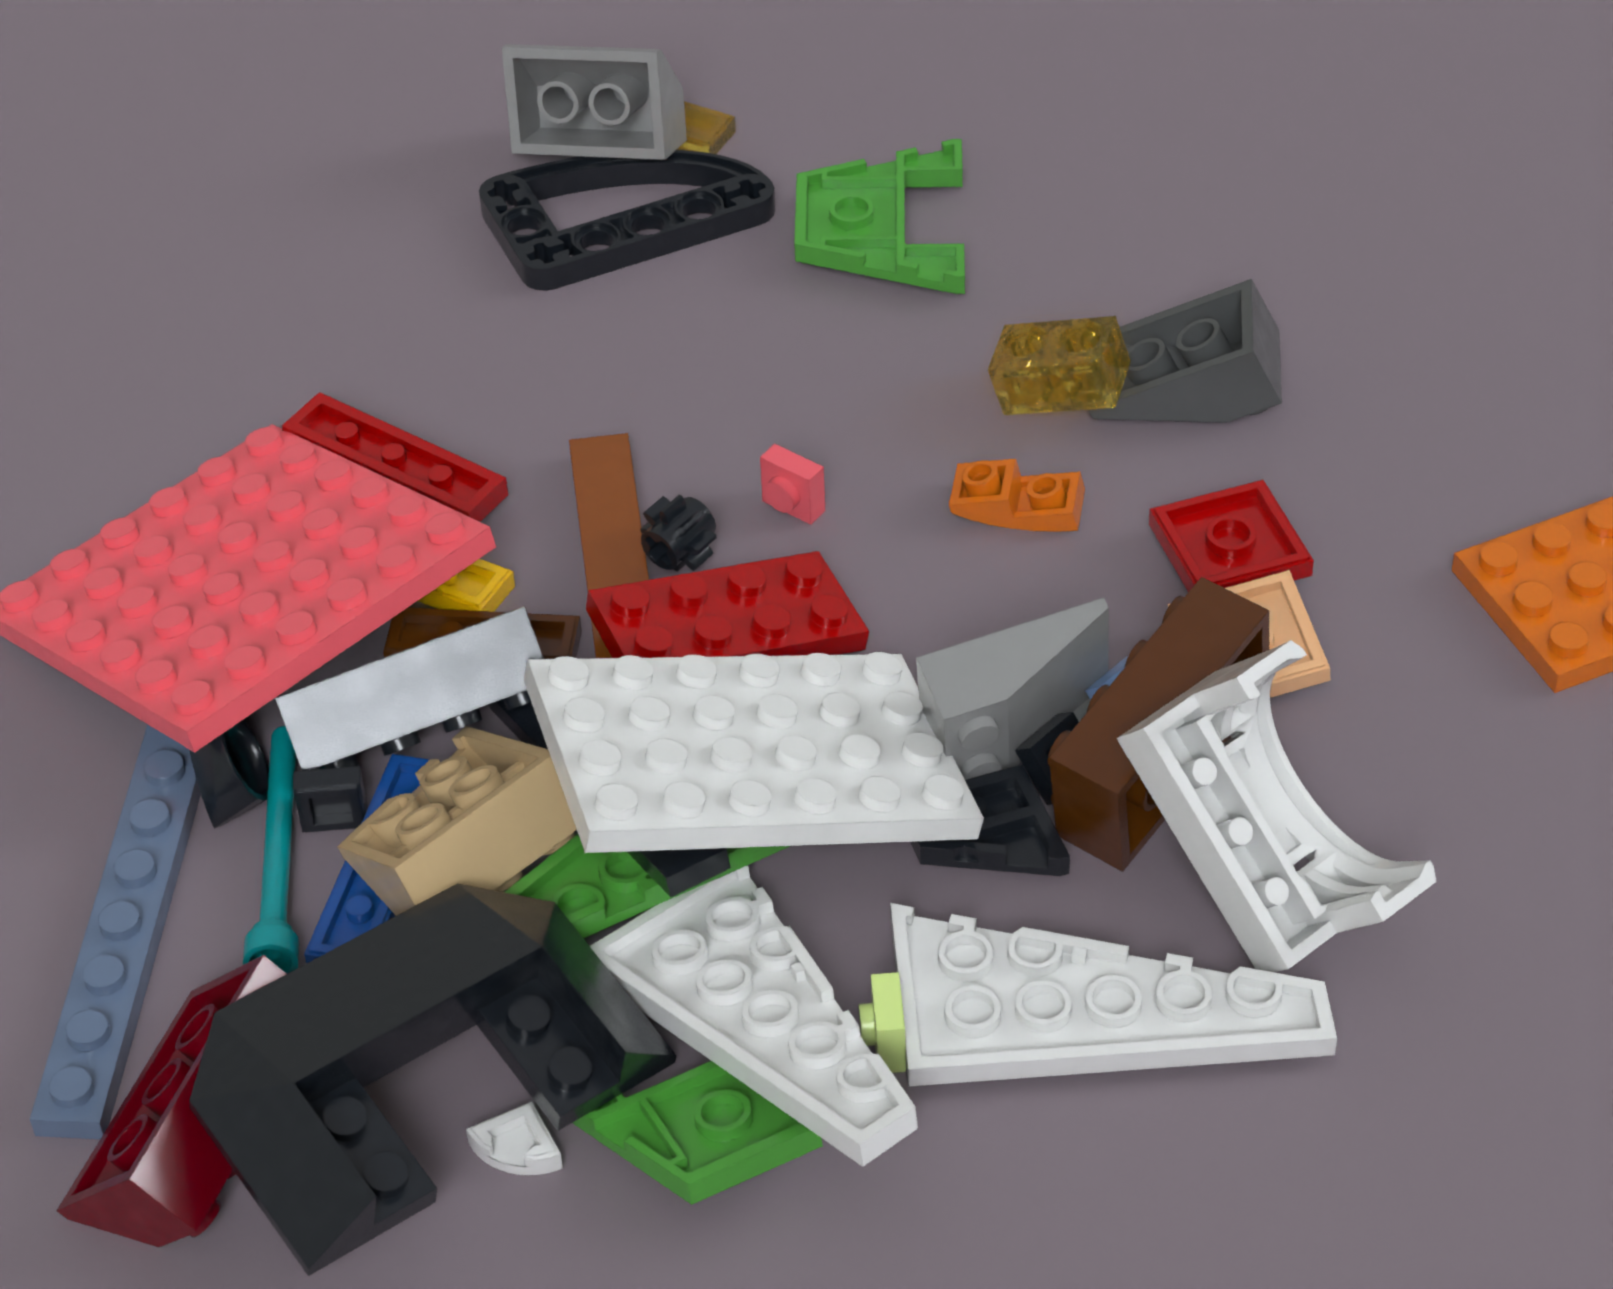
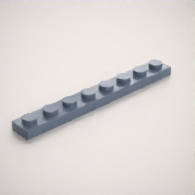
(119, 945)

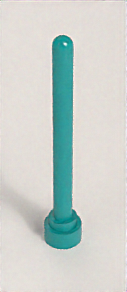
(272, 933)

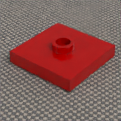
(1230, 537)

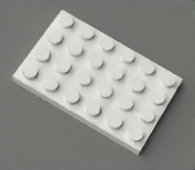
(747, 752)

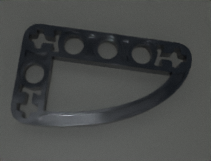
(729, 191)

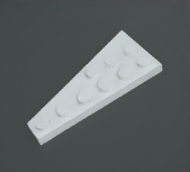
(1071, 1005)
(758, 1006)

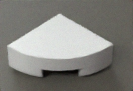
(516, 1142)

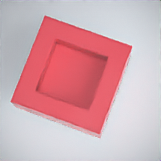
(792, 484)

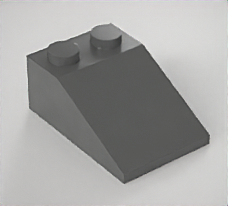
(1202, 361)

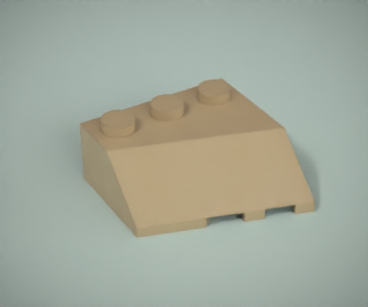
(466, 824)

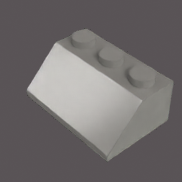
(593, 102)

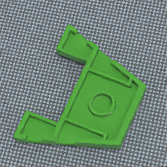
(855, 219)
(699, 1132)

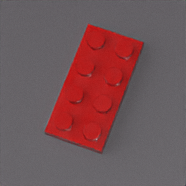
(733, 610)

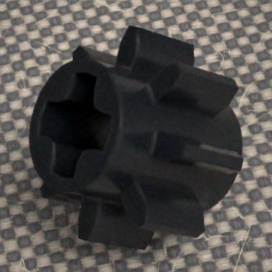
(678, 533)

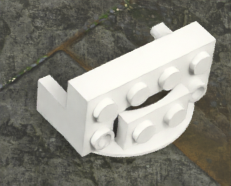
(1252, 819)

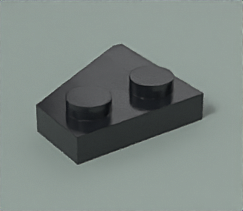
(1013, 835)

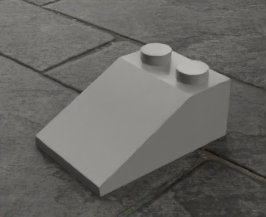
(1009, 683)

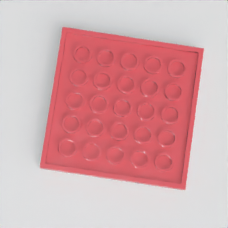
(237, 583)

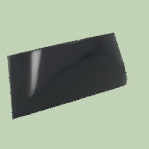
(231, 774)

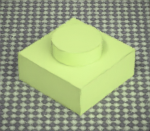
(883, 1021)

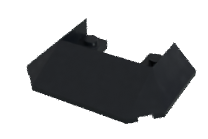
(294, 1057)

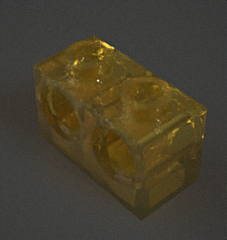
(1059, 365)

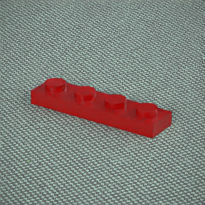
(399, 456)

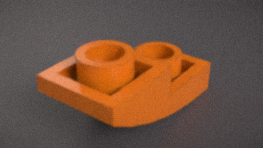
(1001, 497)

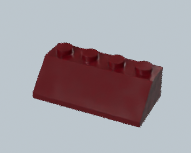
(156, 1164)

